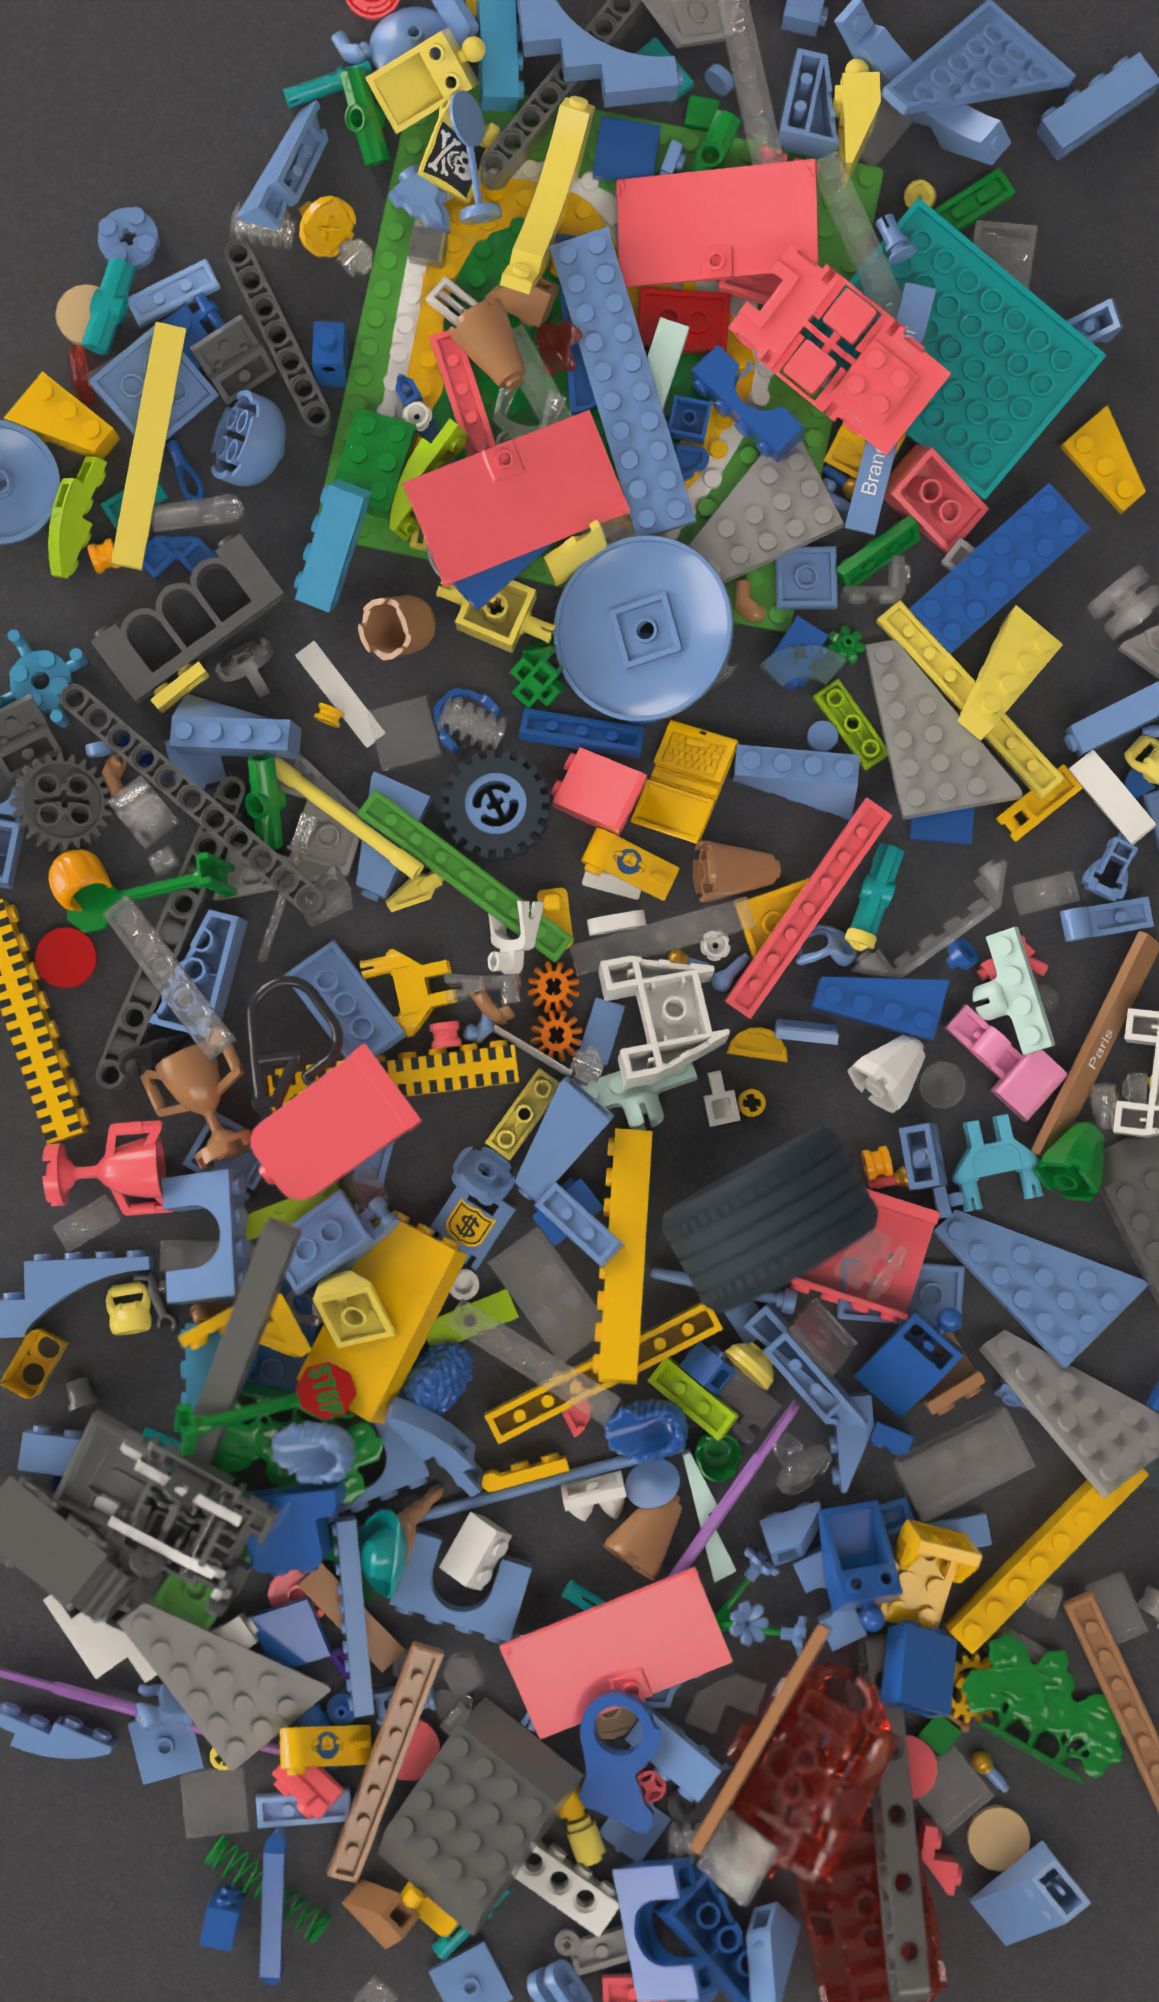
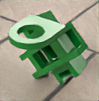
(533, 661)

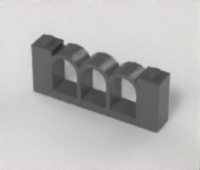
(250, 574)

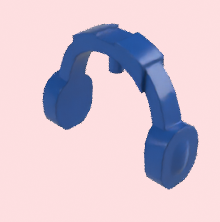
(483, 699)

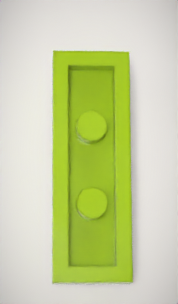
(693, 1398)

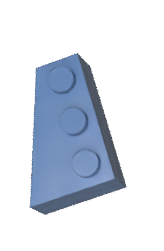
(808, 110)
(683, 1760)

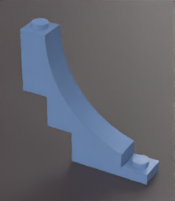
(623, 75)
(957, 127)

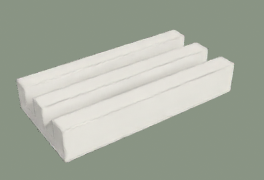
(439, 307)

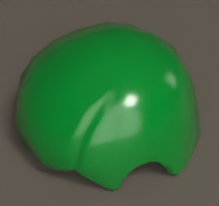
(717, 1458)

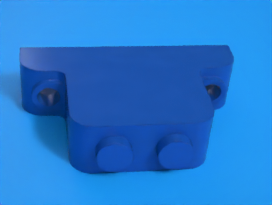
(301, 1530)

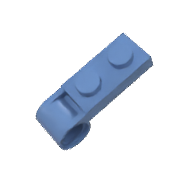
(1106, 919)

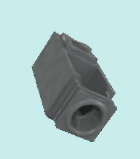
(60, 1550)

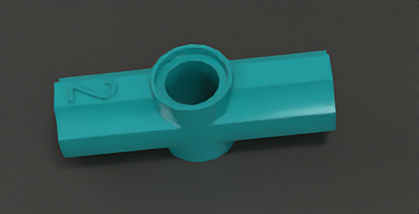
(108, 306)
(877, 888)

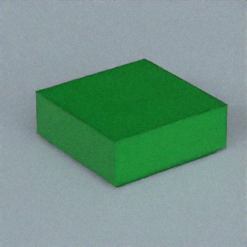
(700, 113)
(939, 1734)

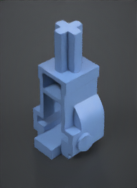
(1119, 851)

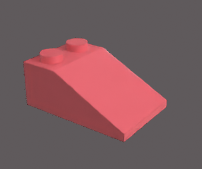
(933, 497)

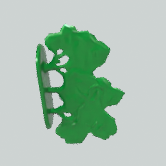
(249, 1442)
(1044, 1703)

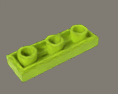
(840, 708)
(496, 1305)

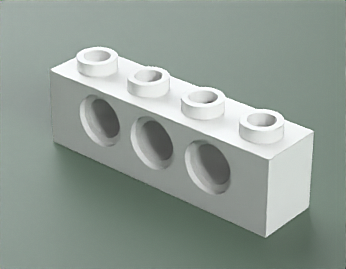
(590, 1914)

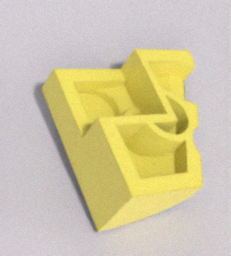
(566, 559)

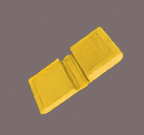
(685, 781)

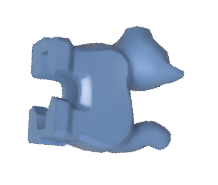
(167, 1713)

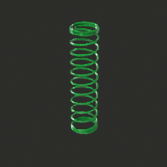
(314, 1930)

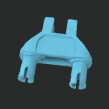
(994, 1158)

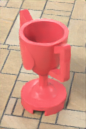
(126, 1170)

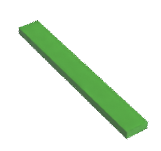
(458, 871)

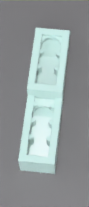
(666, 354)
(718, 1557)

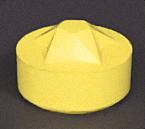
(922, 190)
(860, 939)

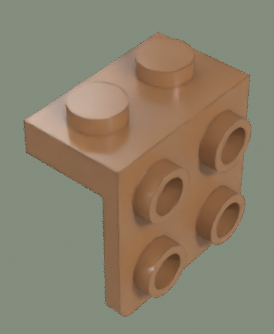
(958, 1382)

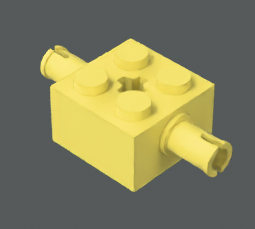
(503, 628)

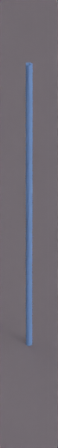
(547, 1482)

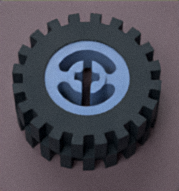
(465, 820)

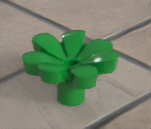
(846, 650)

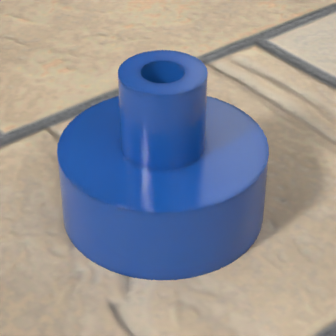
(961, 954)
(337, 1702)

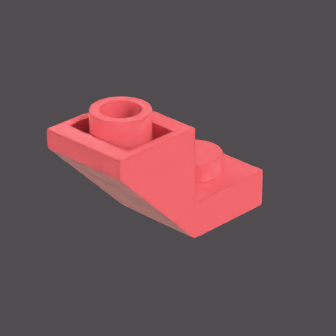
(942, 1865)

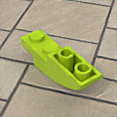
(424, 459)
(67, 528)

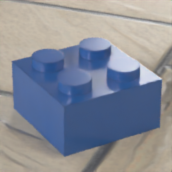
(689, 419)
(894, 1438)

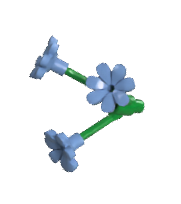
(747, 1620)

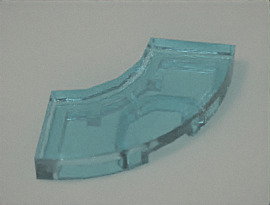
(802, 662)

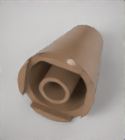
(490, 342)
(731, 870)
(645, 1537)

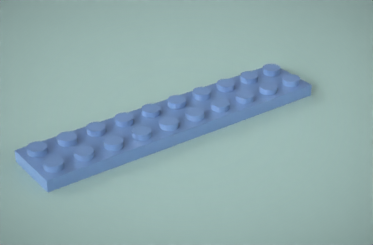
(622, 383)

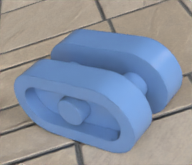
(557, 1984)

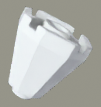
(889, 1072)

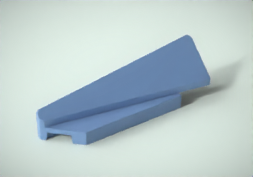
(287, 171)
(817, 1389)

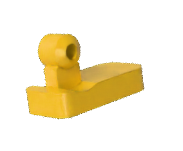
(556, 908)
(428, 1910)

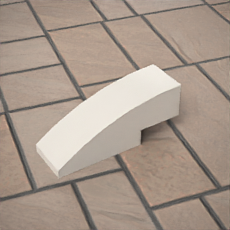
(1112, 797)

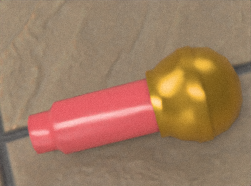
(898, 1178)

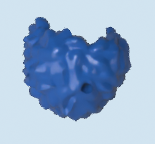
(438, 1377)
(647, 1430)

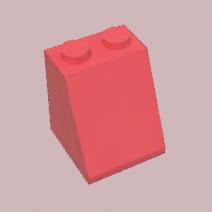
(598, 790)

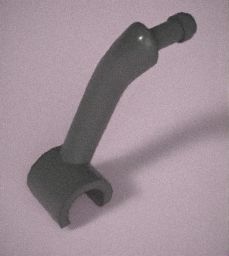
(156, 1300)

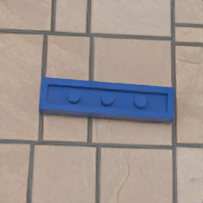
(581, 732)

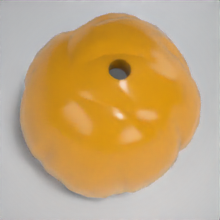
(72, 872)

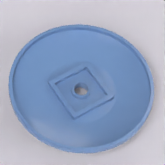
(602, 619)

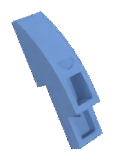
(435, 1437)
(63, 1740)

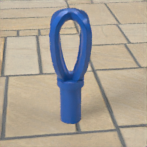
(180, 464)

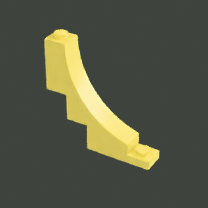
(547, 211)

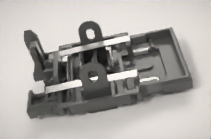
(110, 1488)

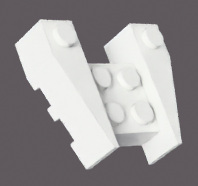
(670, 1011)
(1138, 1118)

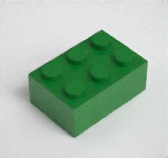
(376, 457)

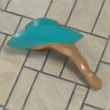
(388, 1542)

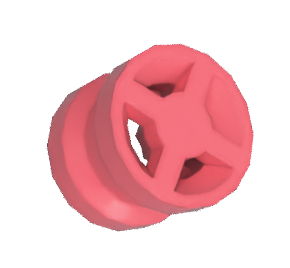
(445, 1035)
(650, 1790)

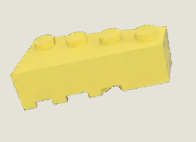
(1011, 665)

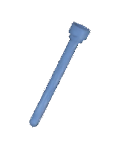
(783, 1299)

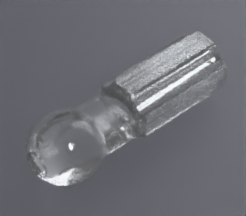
(197, 513)

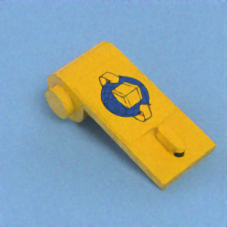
(629, 863)
(324, 1747)

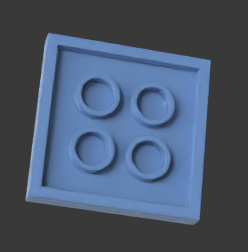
(123, 381)

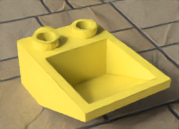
(419, 80)
(856, 110)

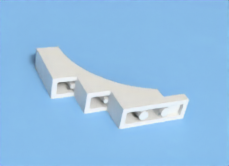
(106, 1643)

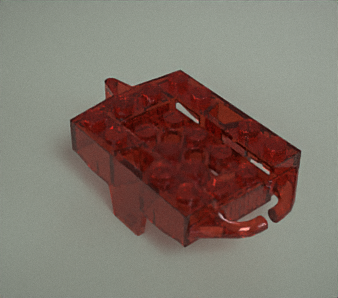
(823, 1792)
(850, 1922)

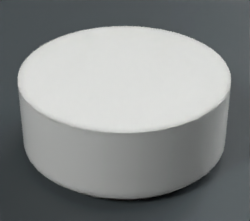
(465, 1285)

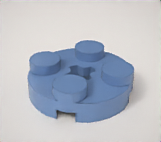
(130, 221)
(469, 1175)

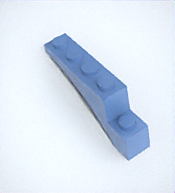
(52, 1280)

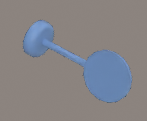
(469, 128)

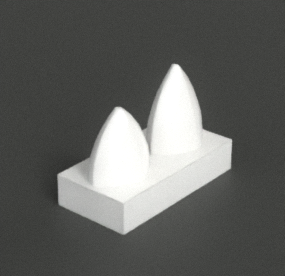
(602, 1489)

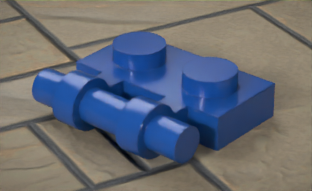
(193, 323)

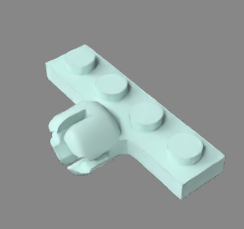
(1014, 992)
(639, 1099)

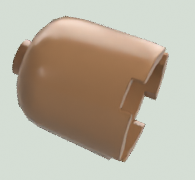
(397, 626)

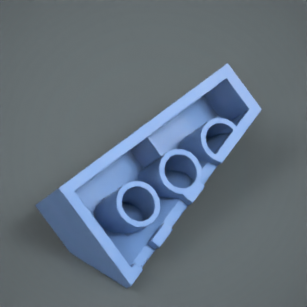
(222, 730)
(802, 776)

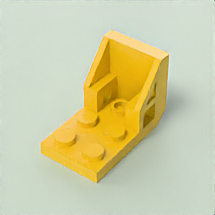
(280, 1334)
(927, 1564)

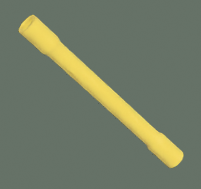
(397, 856)

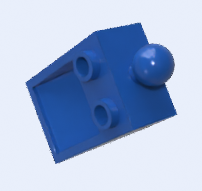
(906, 1362)
(859, 1551)

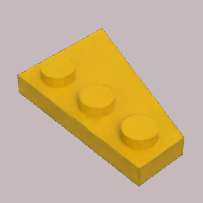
(1105, 460)
(768, 911)

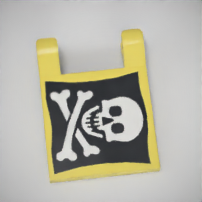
(447, 159)

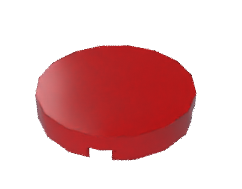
(66, 958)

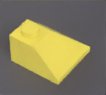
(351, 1309)

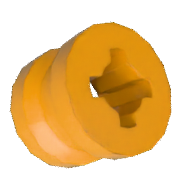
(102, 555)
(877, 1163)

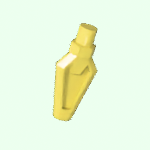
(414, 891)

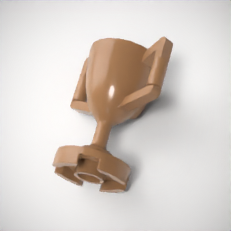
(199, 1087)

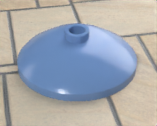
(393, 33)

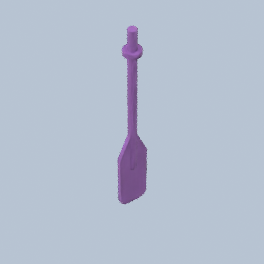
(734, 1491)
(101, 1700)

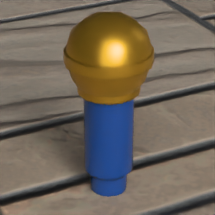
(847, 484)

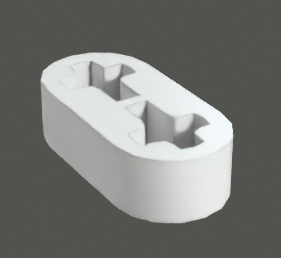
(616, 922)

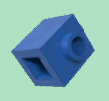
(708, 1367)

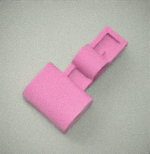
(1023, 1079)

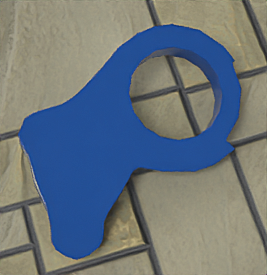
(610, 1772)

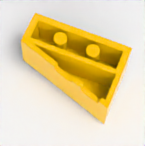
(62, 419)

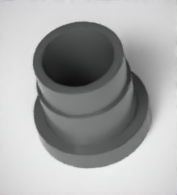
(80, 1395)

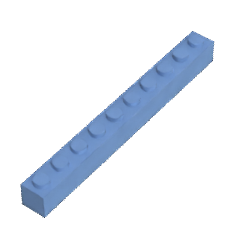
(354, 1616)

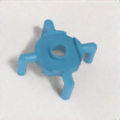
(41, 662)

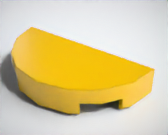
(758, 1044)

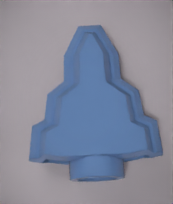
(421, 199)

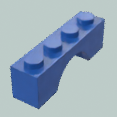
(772, 430)

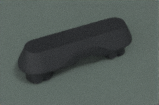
(143, 1057)

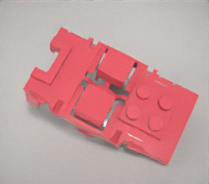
(882, 387)

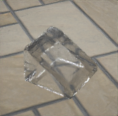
(1046, 1599)

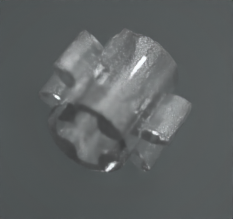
(355, 256)
(587, 1065)

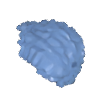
(314, 1451)

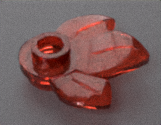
(555, 344)

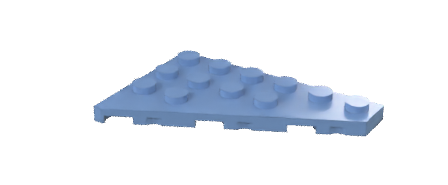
(975, 63)
(1048, 1290)

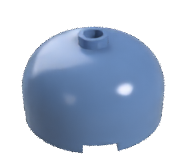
(264, 441)

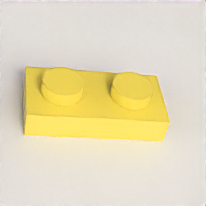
(169, 694)

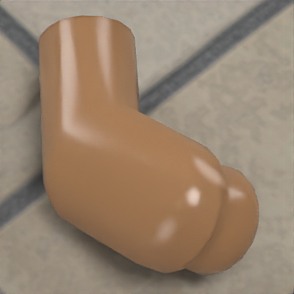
(745, 605)
(113, 772)
(489, 1009)
(203, 1311)

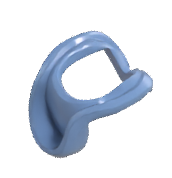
(837, 947)

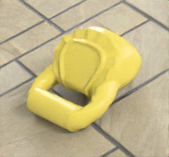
(1150, 765)
(131, 1316)

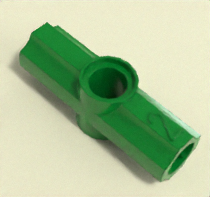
(364, 117)
(717, 141)
(265, 799)

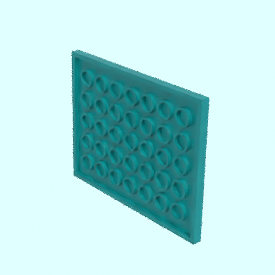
(1004, 346)

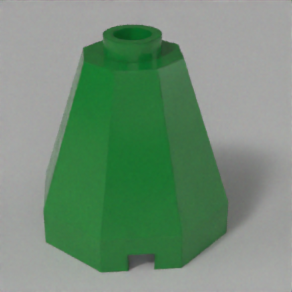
(1074, 1163)

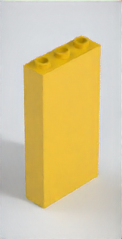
(412, 1281)

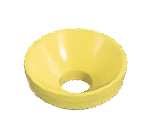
(752, 1363)

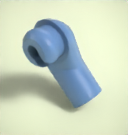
(350, 51)
(841, 504)
(481, 1031)

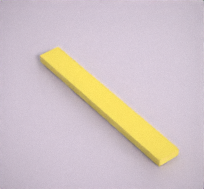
(148, 446)
(956, 686)

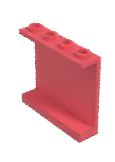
(907, 1226)

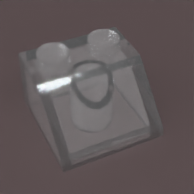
(1009, 246)

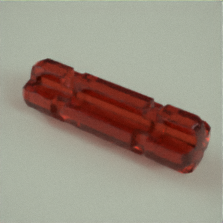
(78, 370)

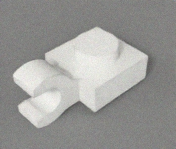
(721, 1104)

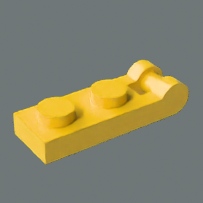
(1038, 810)
(523, 1472)

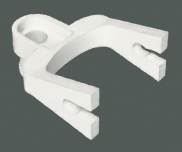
(511, 954)

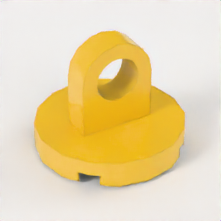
(326, 225)

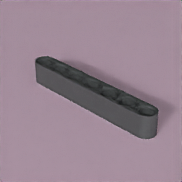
(276, 324)

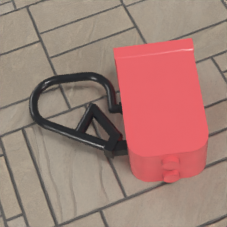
(330, 1123)

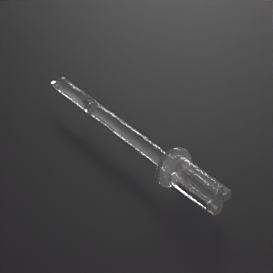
(299, 846)

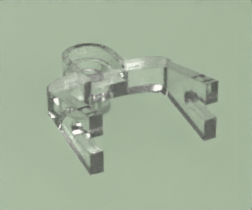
(514, 430)
(508, 984)

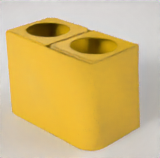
(21, 1360)

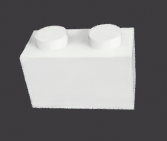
(476, 1551)

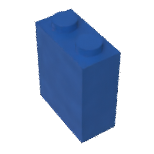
(919, 1669)

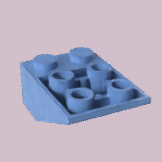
(1030, 1897)

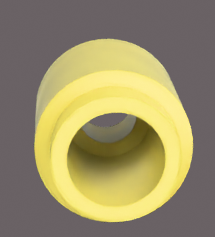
(585, 1840)

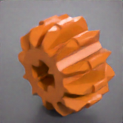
(543, 987)
(567, 1035)

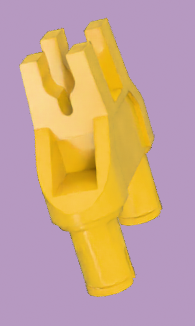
(411, 986)

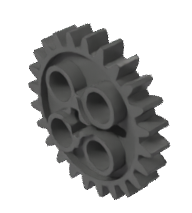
(64, 829)

